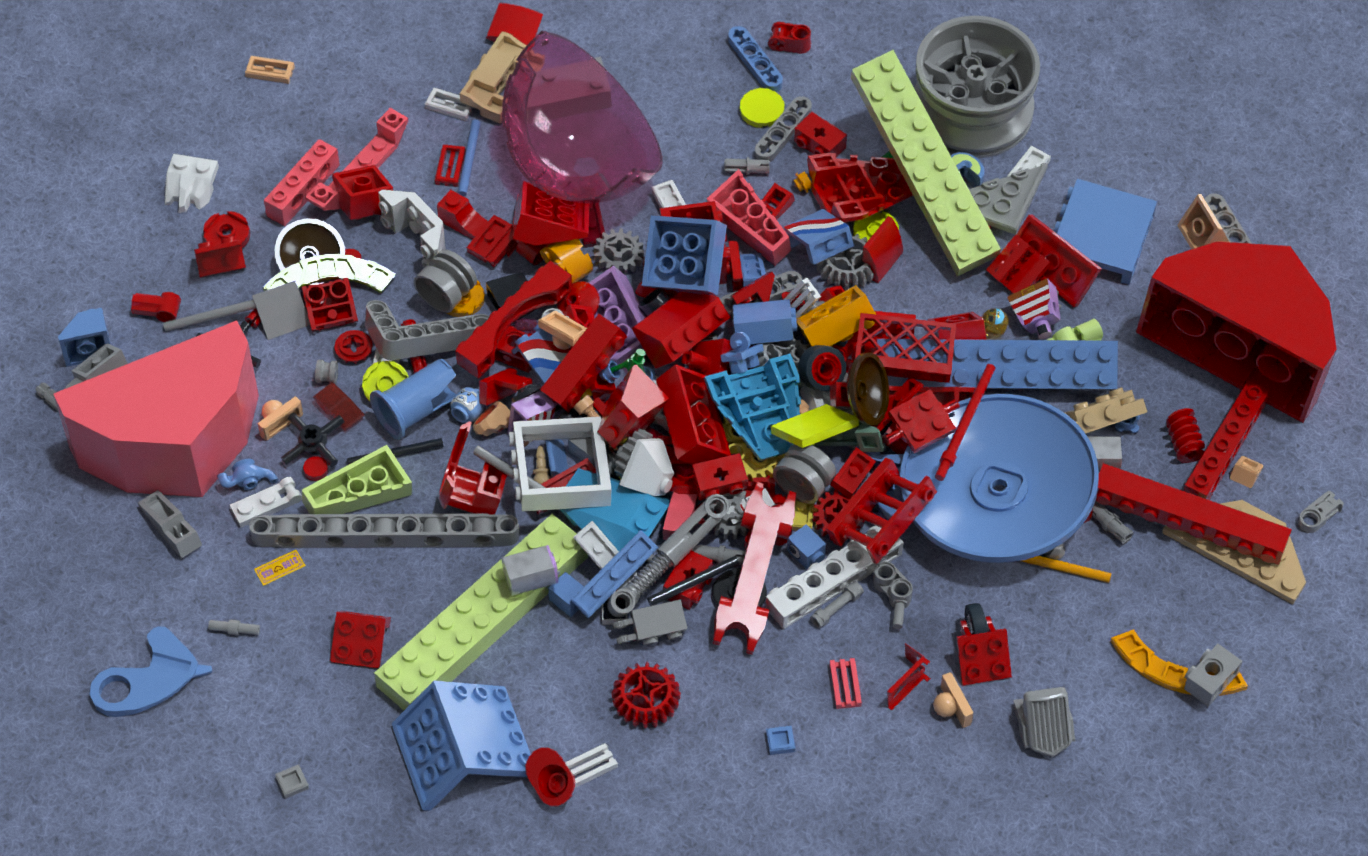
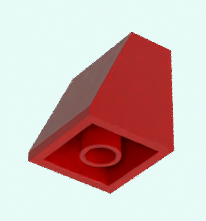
(631, 407)

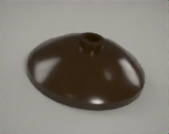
(306, 238)
(868, 389)

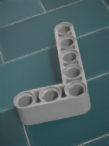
(416, 339)

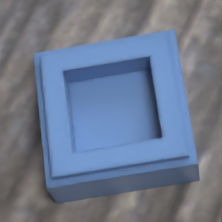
(780, 740)

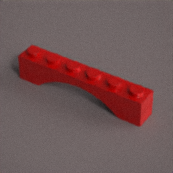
(543, 289)
(839, 398)

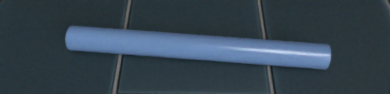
(469, 157)

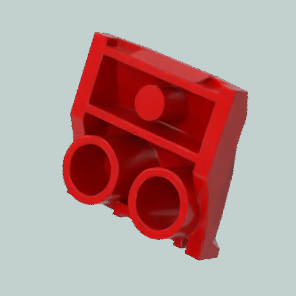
(330, 304)

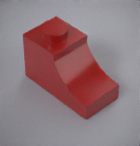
(460, 215)

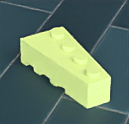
(359, 485)

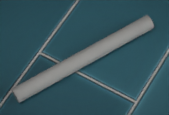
(209, 315)

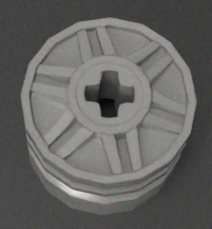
(445, 281)

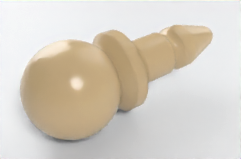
(541, 472)

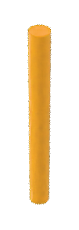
(1069, 568)

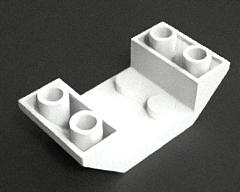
(408, 209)

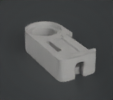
(1321, 511)

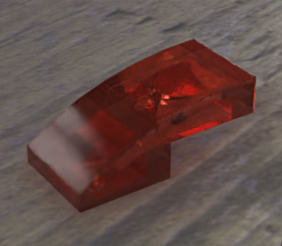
(337, 403)

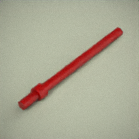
(949, 456)

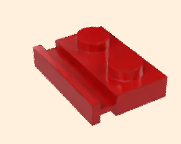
(492, 241)

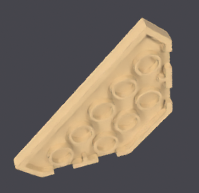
(1282, 580)

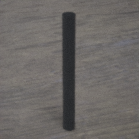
(408, 449)
(693, 581)

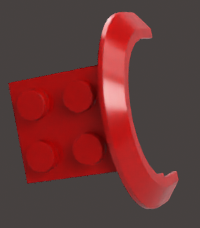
(468, 488)

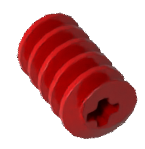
(1185, 435)

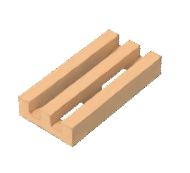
(268, 72)

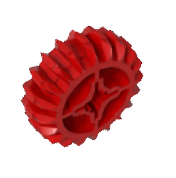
(629, 703)

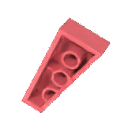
(750, 218)

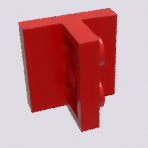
(1018, 265)

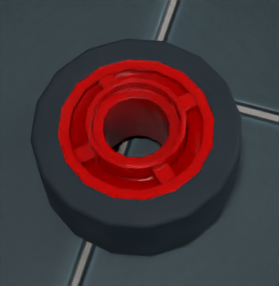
(810, 365)

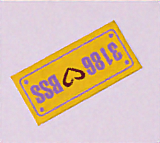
(279, 567)

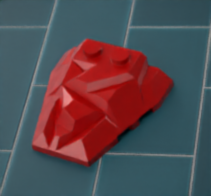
(856, 187)

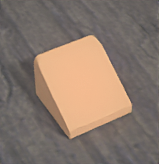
(1246, 471)

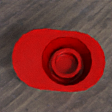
(550, 776)

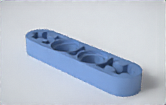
(753, 60)

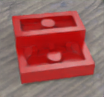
(514, 20)
(883, 249)

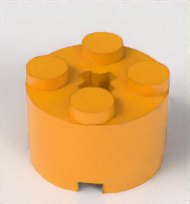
(569, 257)

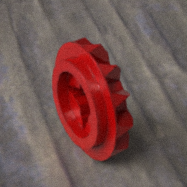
(360, 339)

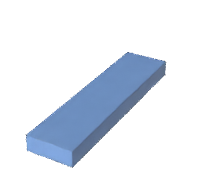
(614, 573)

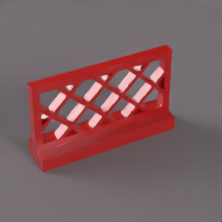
(908, 367)

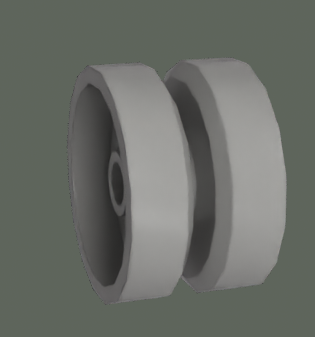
(804, 472)

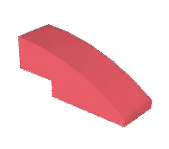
(680, 509)

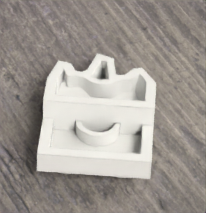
(190, 181)

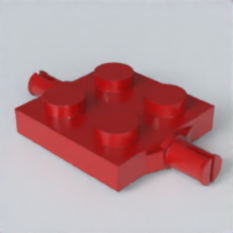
(921, 421)

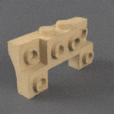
(491, 76)
(1107, 410)

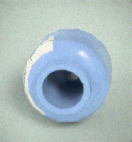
(467, 405)

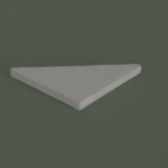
(1008, 199)

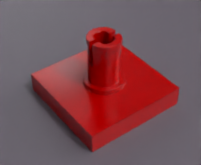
(706, 357)

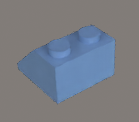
(83, 336)

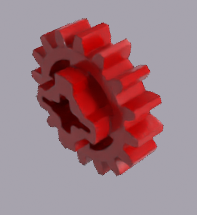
(824, 517)

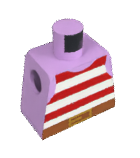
(1037, 308)
(532, 408)

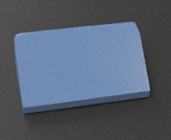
(556, 456)

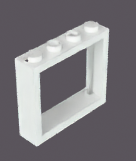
(560, 497)

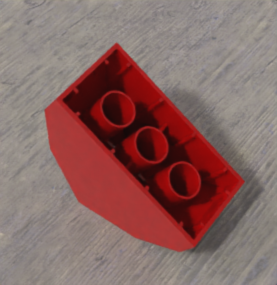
(1271, 313)

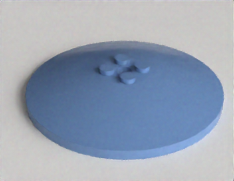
(1014, 444)

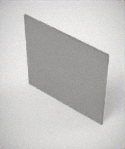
(281, 310)

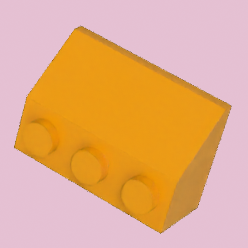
(836, 318)

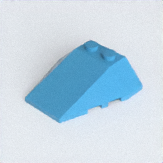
(757, 401)
(625, 517)

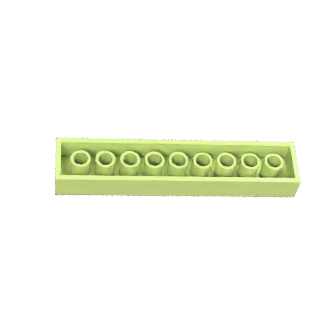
(925, 163)
(473, 620)

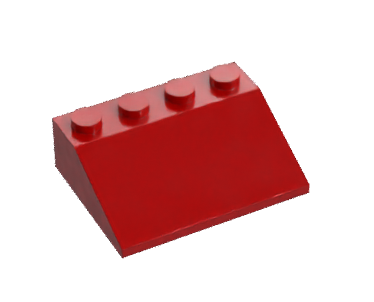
(547, 219)

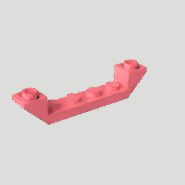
(390, 130)

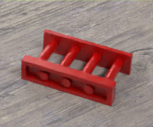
(866, 498)

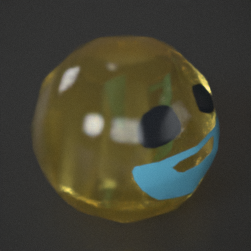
(995, 322)

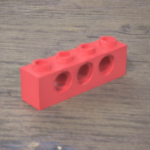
(290, 193)

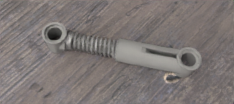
(669, 554)

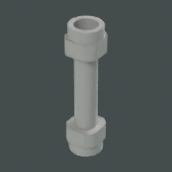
(822, 616)

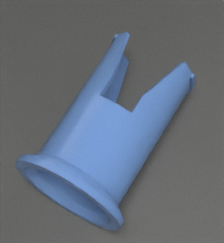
(413, 398)

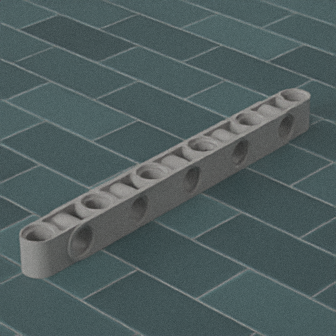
(383, 530)

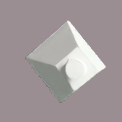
(649, 468)

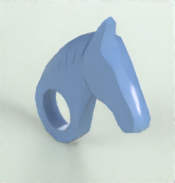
(168, 672)

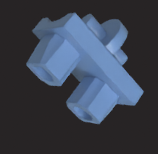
(741, 356)

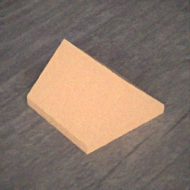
(1200, 225)

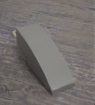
(170, 523)

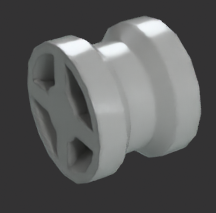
(326, 371)

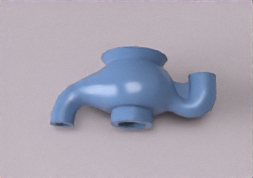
(246, 475)

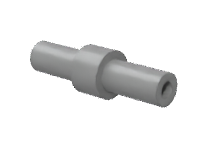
(234, 627)

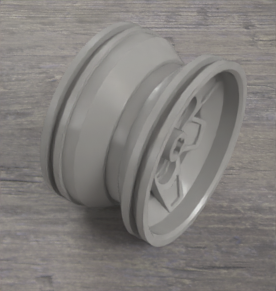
(977, 106)

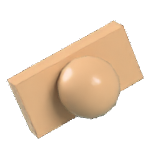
(564, 330)
(276, 416)
(953, 701)

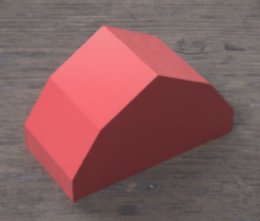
(165, 417)

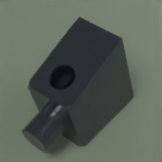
(501, 288)

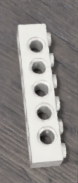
(829, 586)

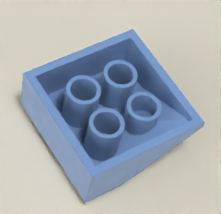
(684, 254)

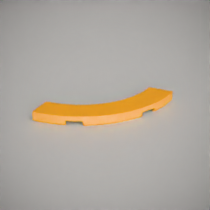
(1157, 670)

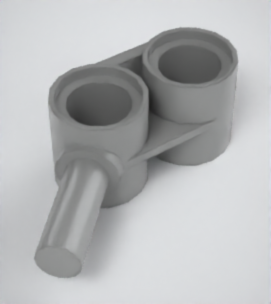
(890, 586)

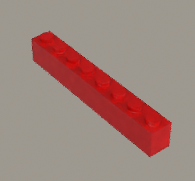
(1192, 514)

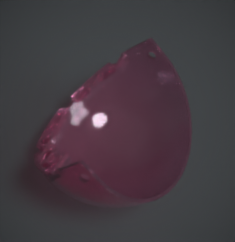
(575, 125)

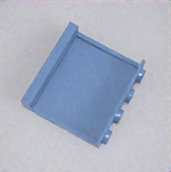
(1106, 225)

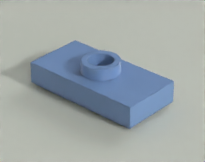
(752, 267)

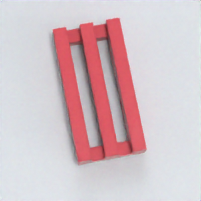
(843, 665)

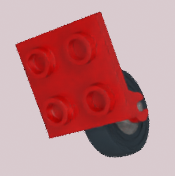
(982, 648)

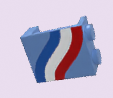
(821, 234)
(540, 352)

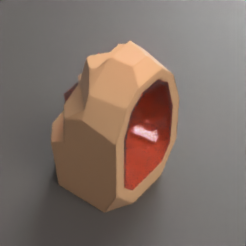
(492, 420)

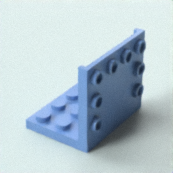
(456, 733)

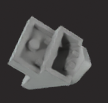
(1045, 720)

